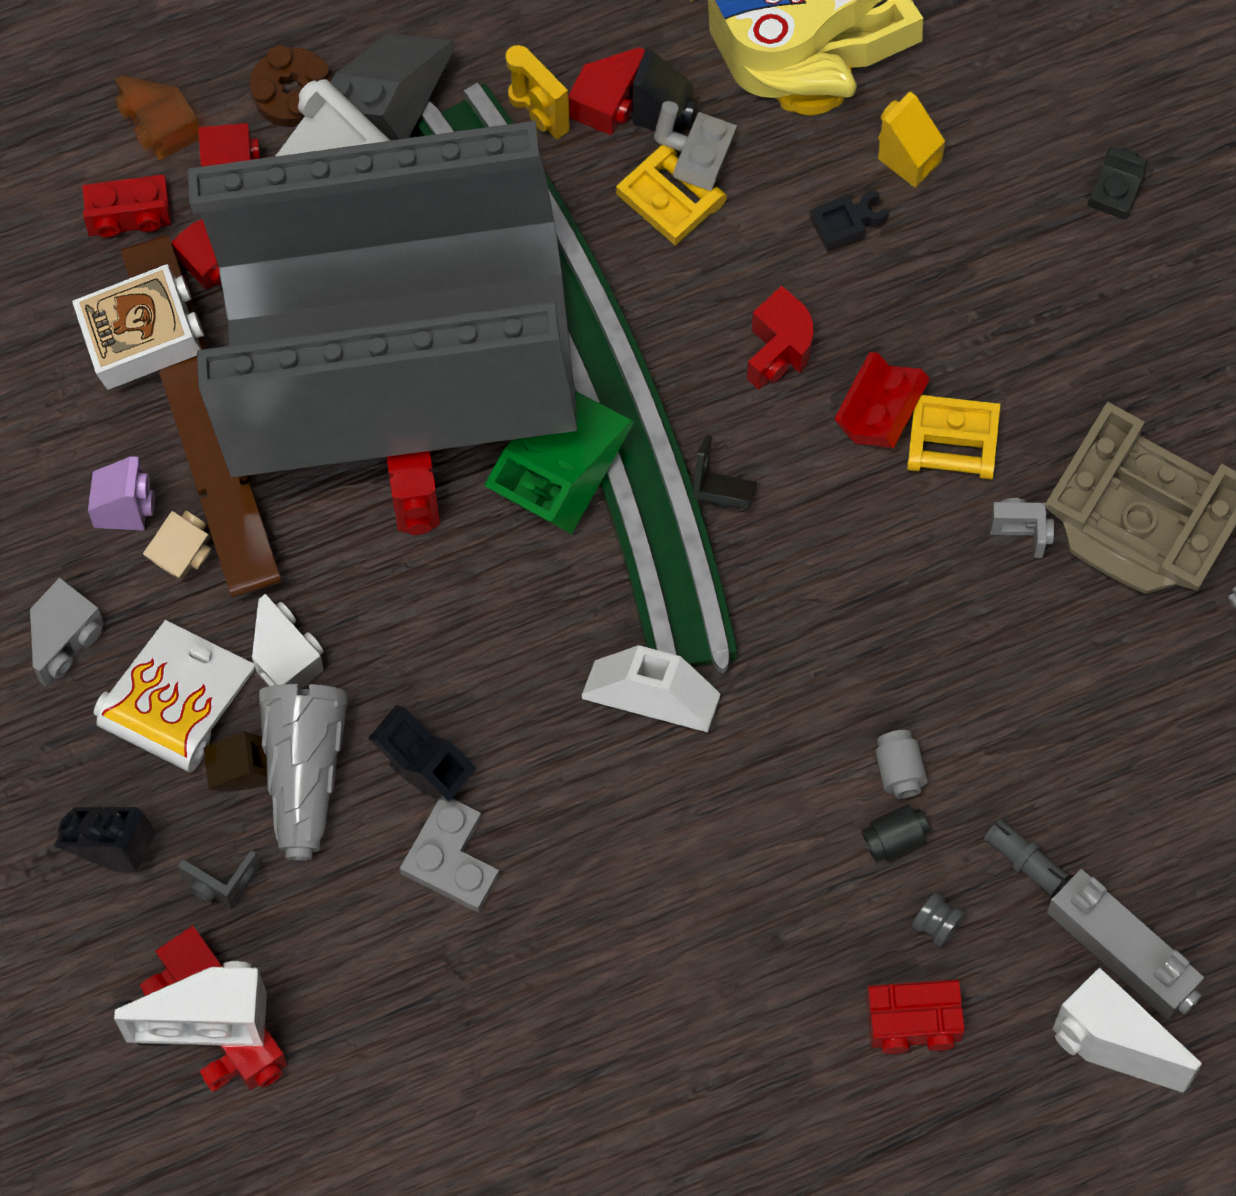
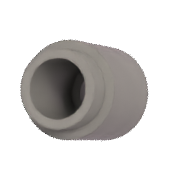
(900, 764)

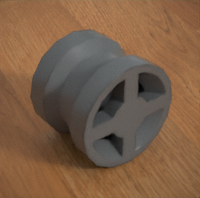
(938, 919)

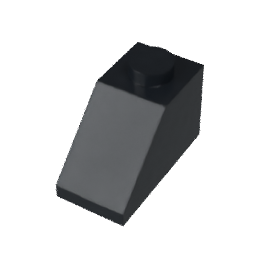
(659, 83)

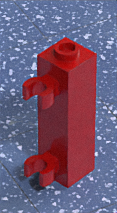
(255, 1065)

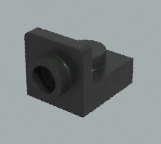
(1118, 182)

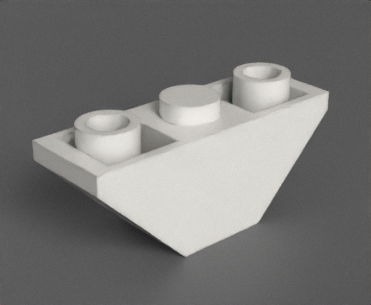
(653, 686)

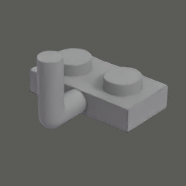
(700, 151)

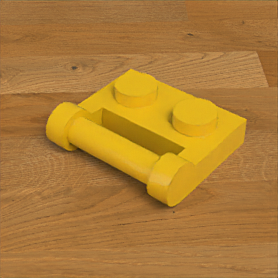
(542, 96)
(663, 202)
(956, 424)

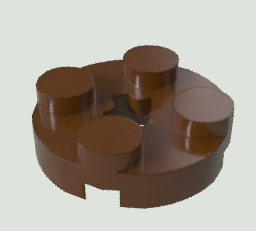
(273, 71)

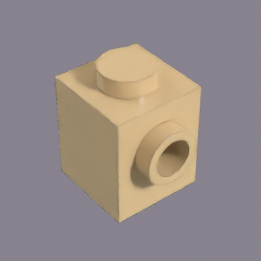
(179, 544)

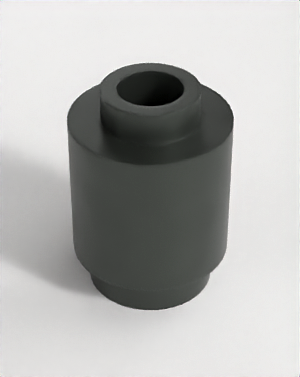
(896, 833)

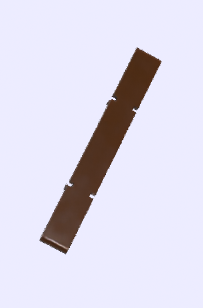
(229, 505)

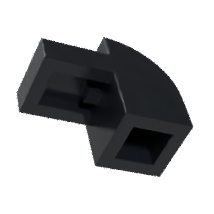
(420, 758)

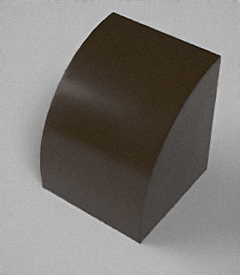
(236, 763)

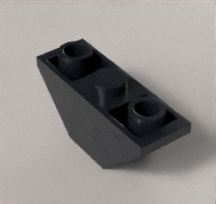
(107, 836)

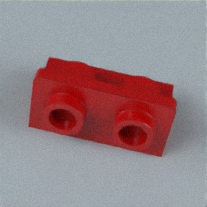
(126, 206)
(880, 402)

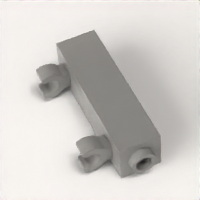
(1126, 945)

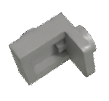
(1017, 517)

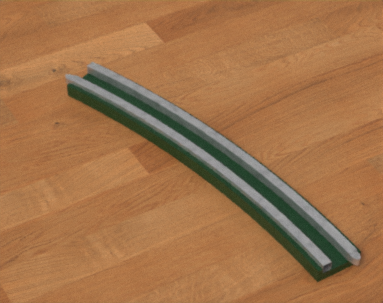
(647, 482)

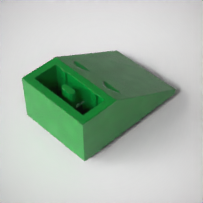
(561, 471)

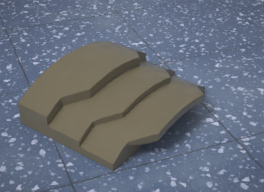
(1142, 507)

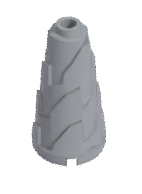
(301, 747)

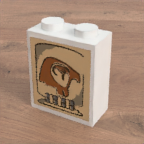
(138, 326)

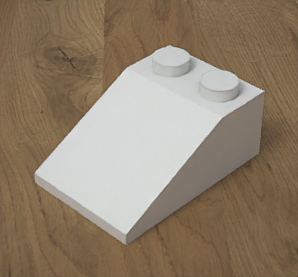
(204, 1009)
(1119, 1034)

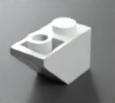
(280, 650)

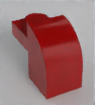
(788, 337)

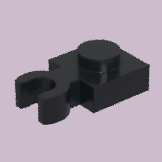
(843, 222)

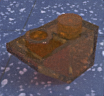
(159, 113)

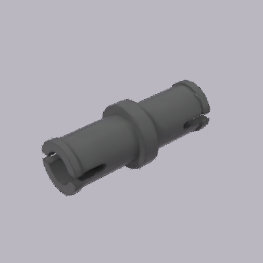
(1027, 857)

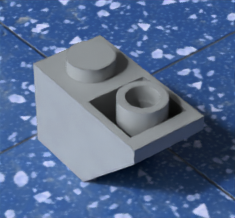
(59, 629)

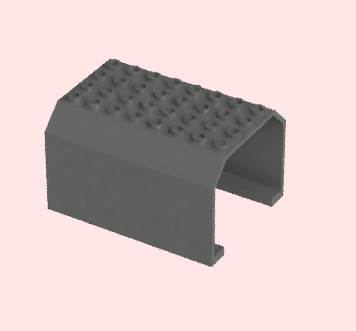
(385, 300)

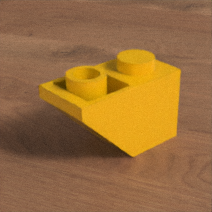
(910, 140)

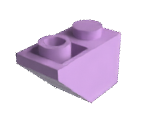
(121, 496)

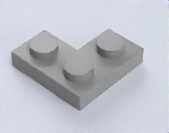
(439, 857)

